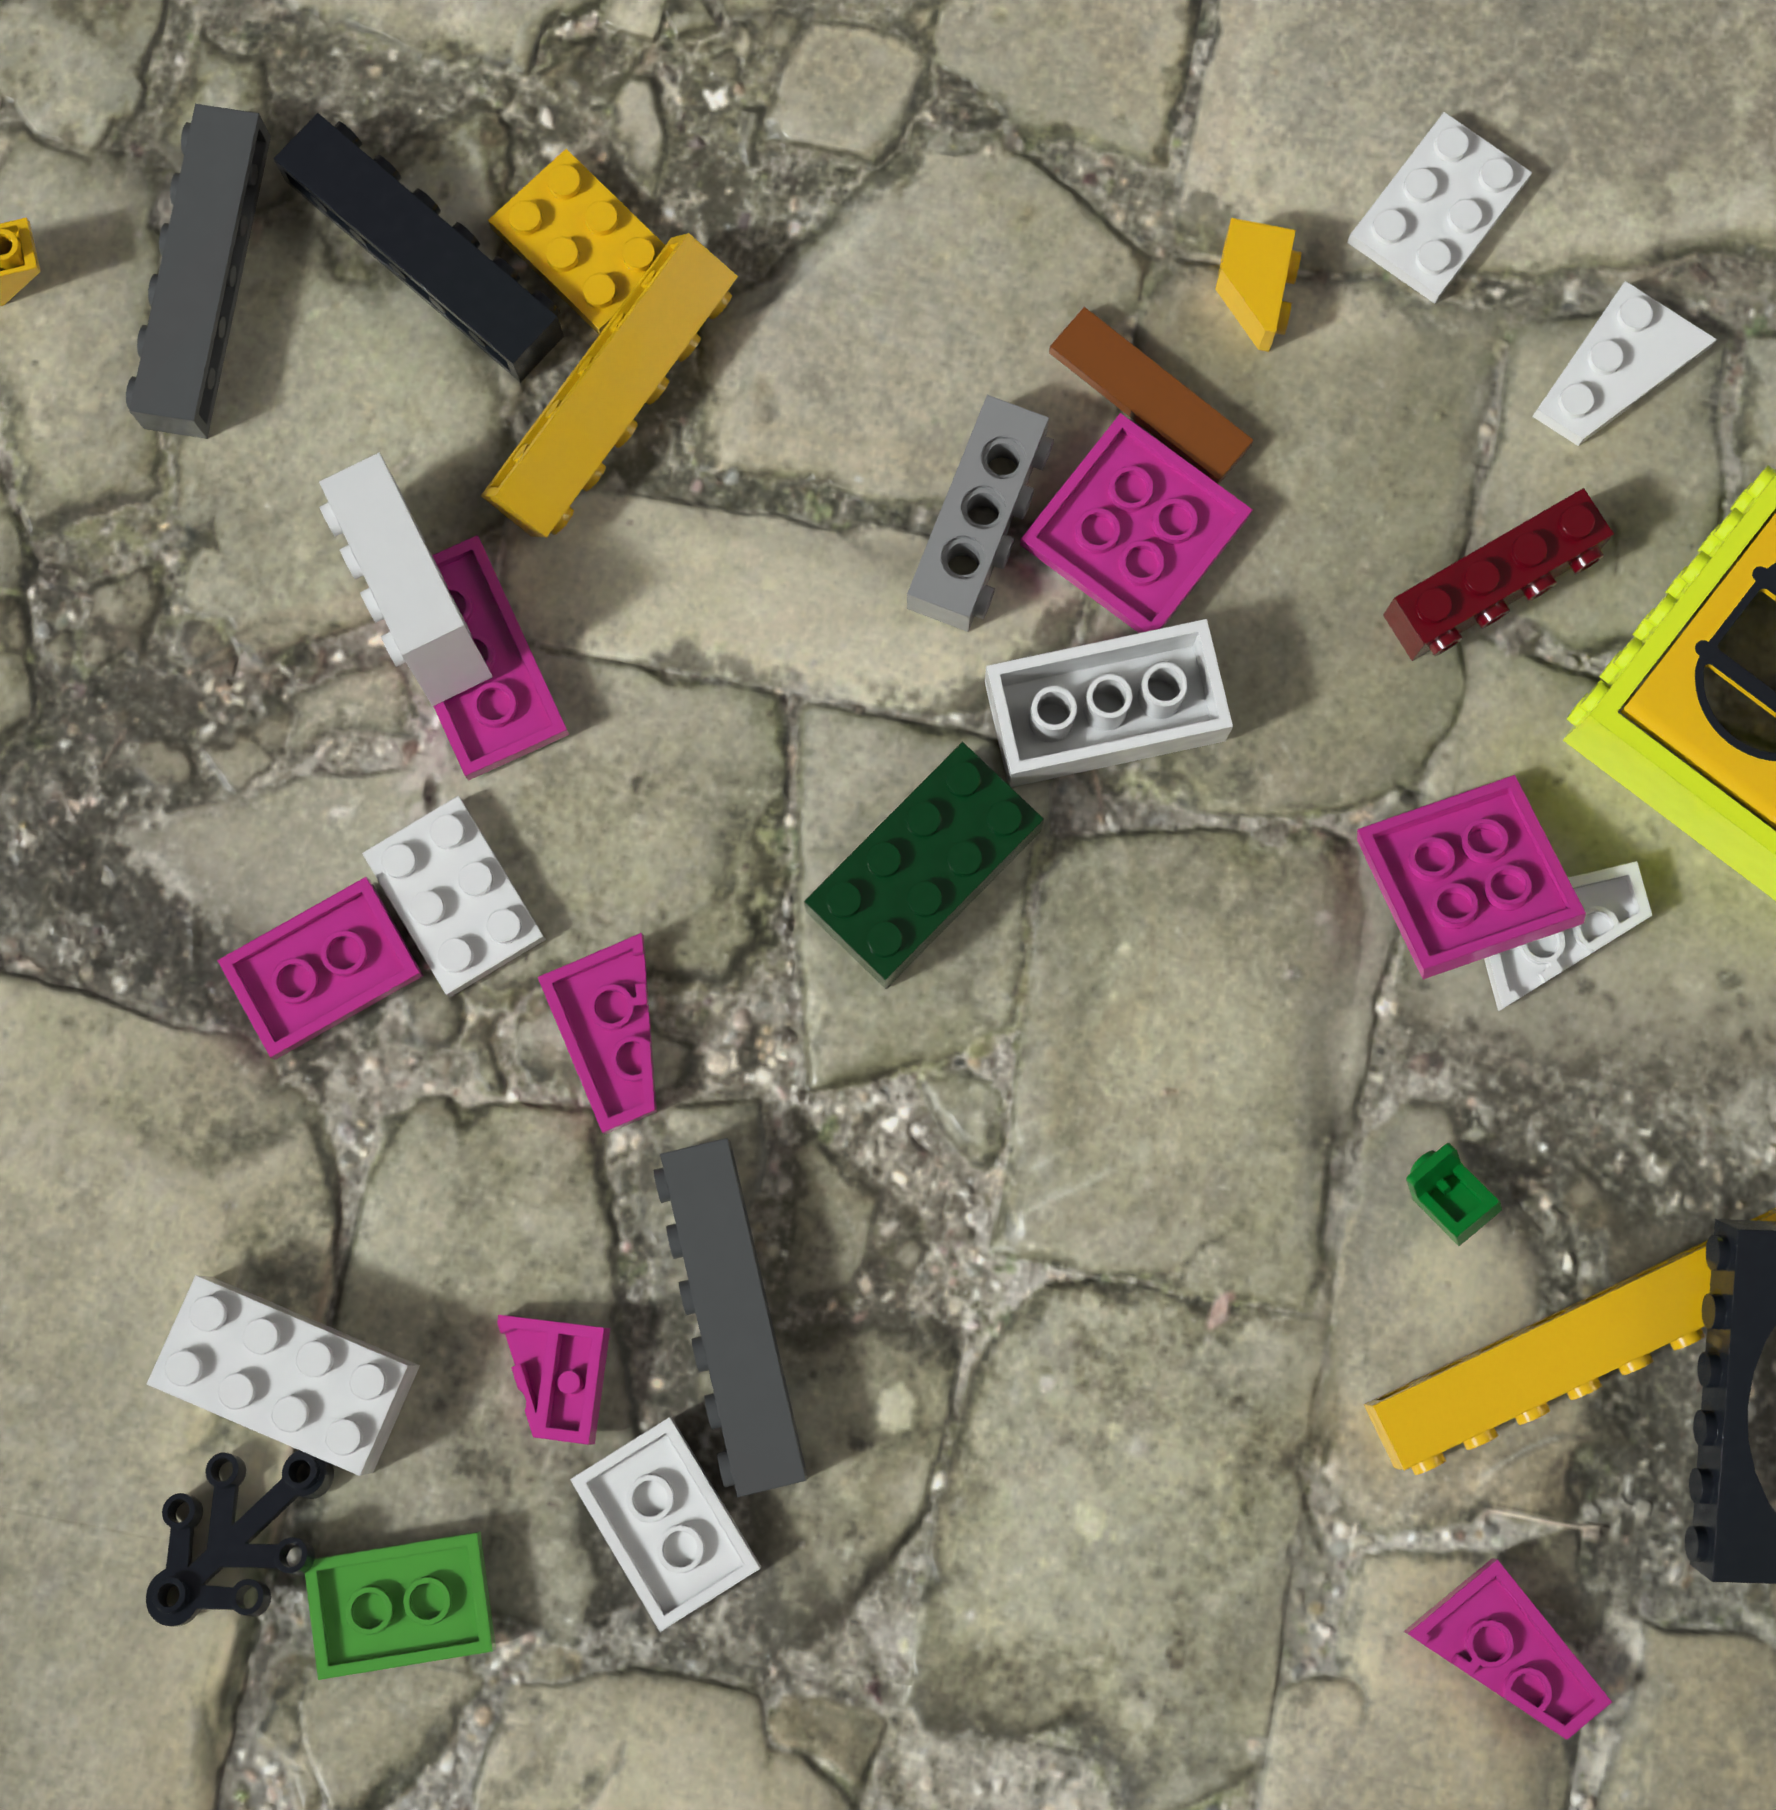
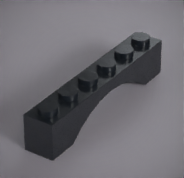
(1731, 1514)

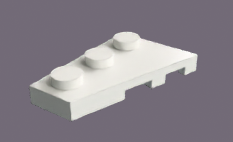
(1619, 362)
(1613, 905)

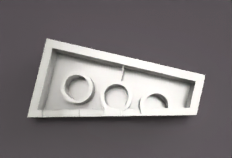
(401, 580)

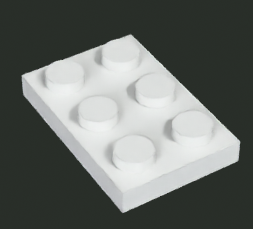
(1439, 207)
(453, 896)
(665, 1523)

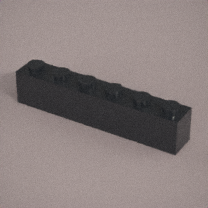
(420, 246)

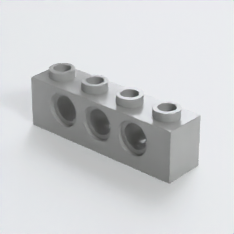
(998, 432)

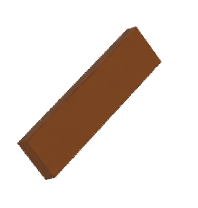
(1150, 395)

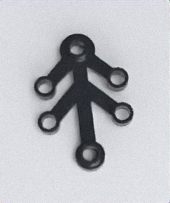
(230, 1540)

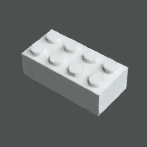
(1108, 703)
(283, 1375)

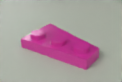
(1511, 1648)

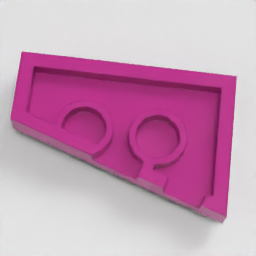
(607, 1029)

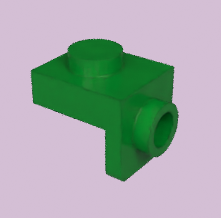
(1451, 1194)

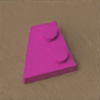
(559, 1374)

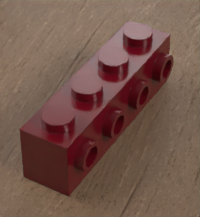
(1498, 574)

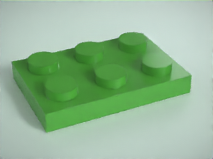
(399, 1605)

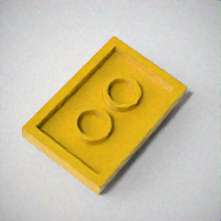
(578, 238)

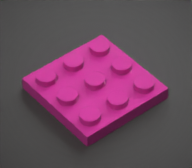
(1135, 526)
(1470, 877)

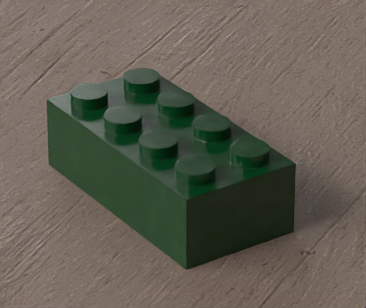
(924, 865)

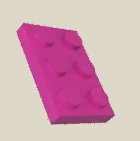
(320, 968)

